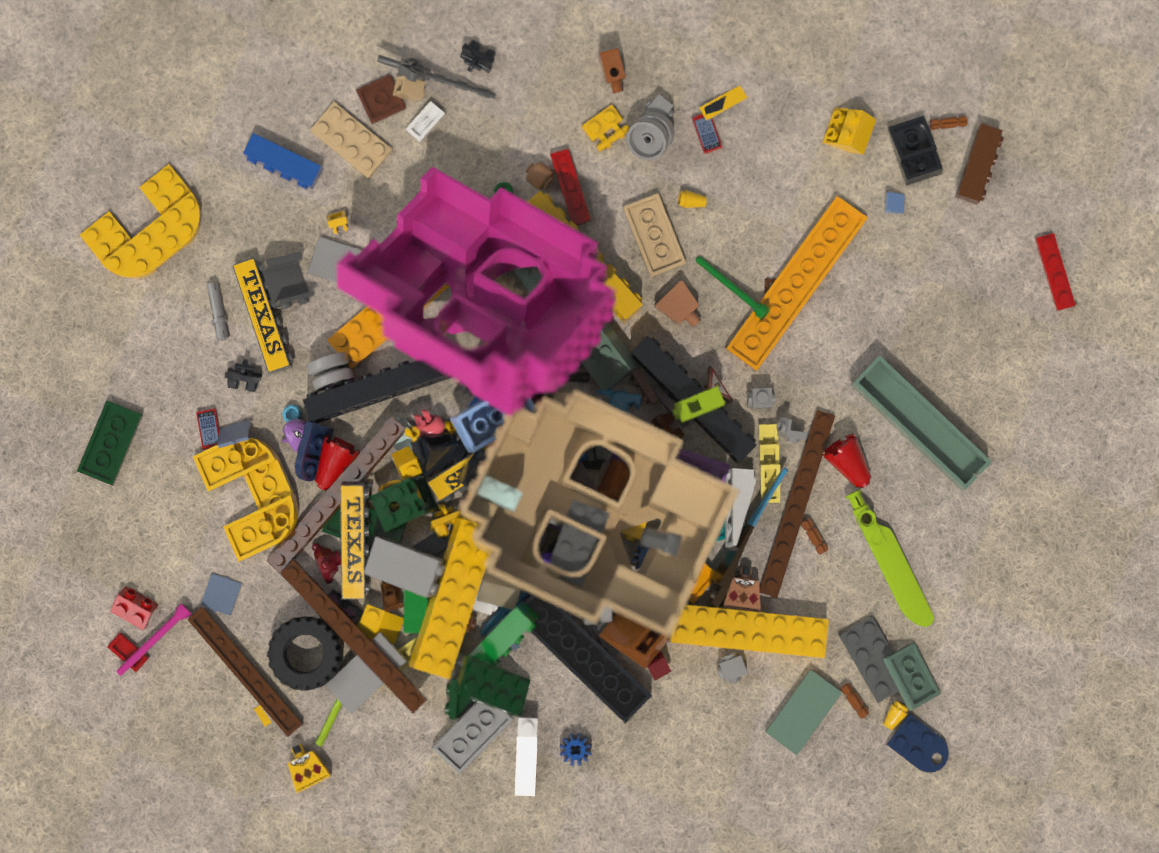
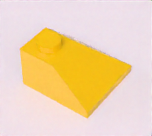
(377, 621)

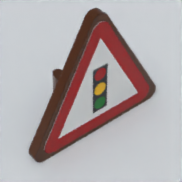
(714, 381)

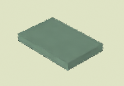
(911, 676)

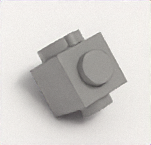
(661, 106)
(760, 398)
(731, 668)

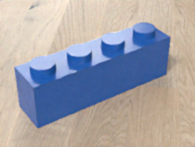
(282, 161)

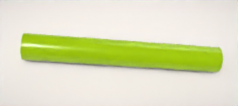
(329, 722)

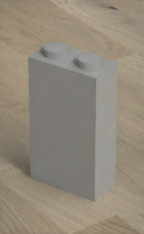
(405, 567)

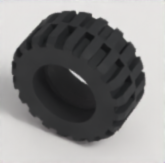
(279, 660)

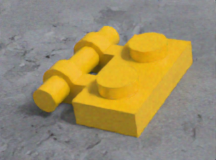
(602, 123)

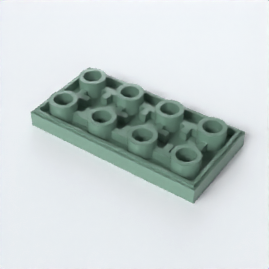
(803, 712)

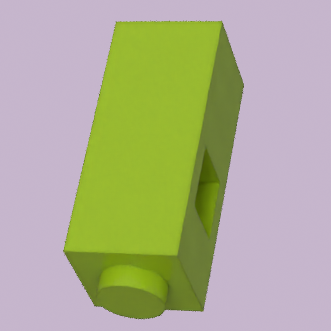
(698, 405)

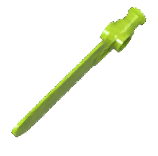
(892, 564)

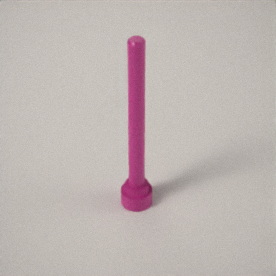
(180, 613)

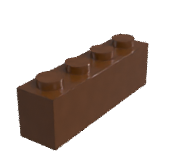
(979, 163)

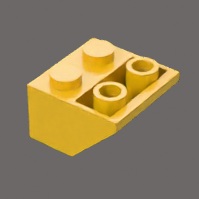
(849, 130)

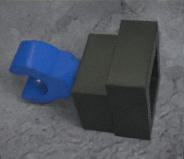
(593, 458)

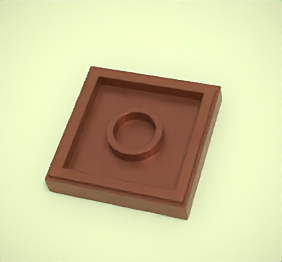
(379, 99)

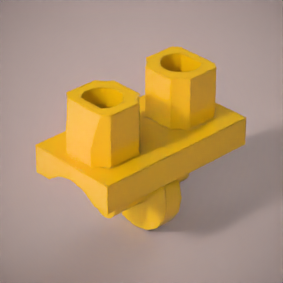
(439, 525)

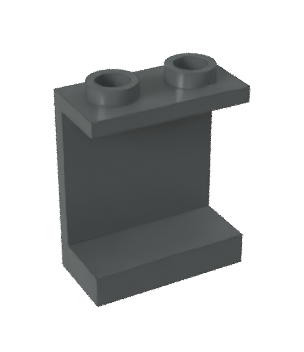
(285, 281)

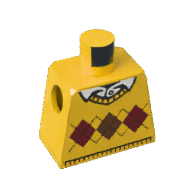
(306, 768)

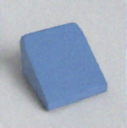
(894, 203)

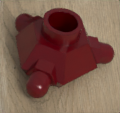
(326, 561)

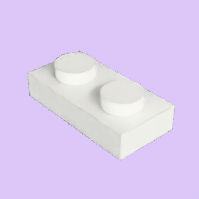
(425, 122)

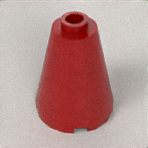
(333, 460)
(849, 460)

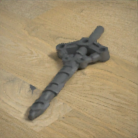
(414, 70)

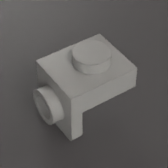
(784, 430)

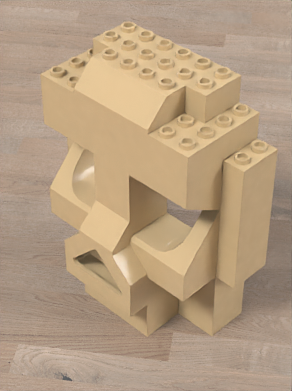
(538, 458)

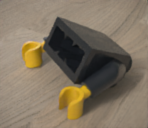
(434, 450)

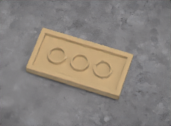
(351, 140)
(654, 235)

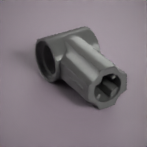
(666, 542)

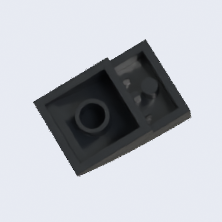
(915, 150)

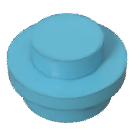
(291, 412)

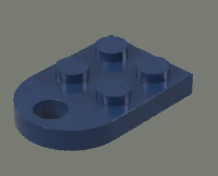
(310, 450)
(918, 745)

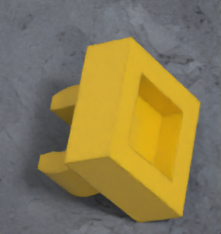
(337, 219)

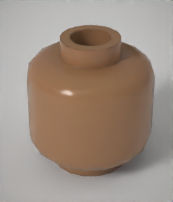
(539, 175)

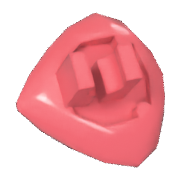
(429, 423)

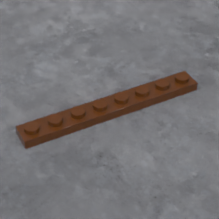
(245, 671)

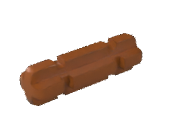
(948, 122)
(814, 536)
(854, 700)

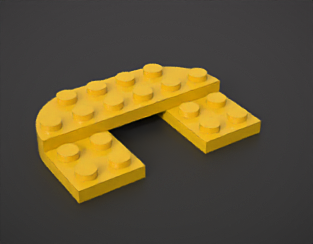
(159, 240)
(268, 487)

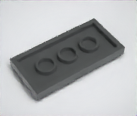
(575, 546)
(868, 649)

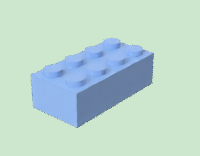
(480, 422)

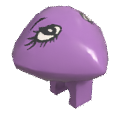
(293, 432)

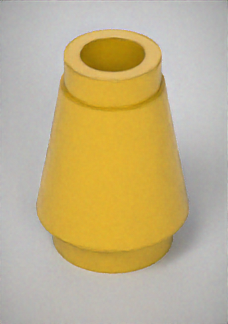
(691, 200)
(895, 715)

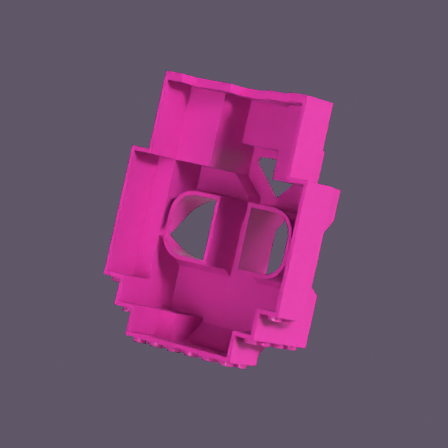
(467, 243)

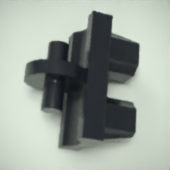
(477, 59)
(234, 376)

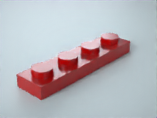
(570, 187)
(1055, 272)

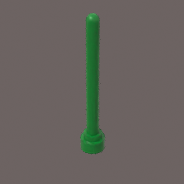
(761, 310)

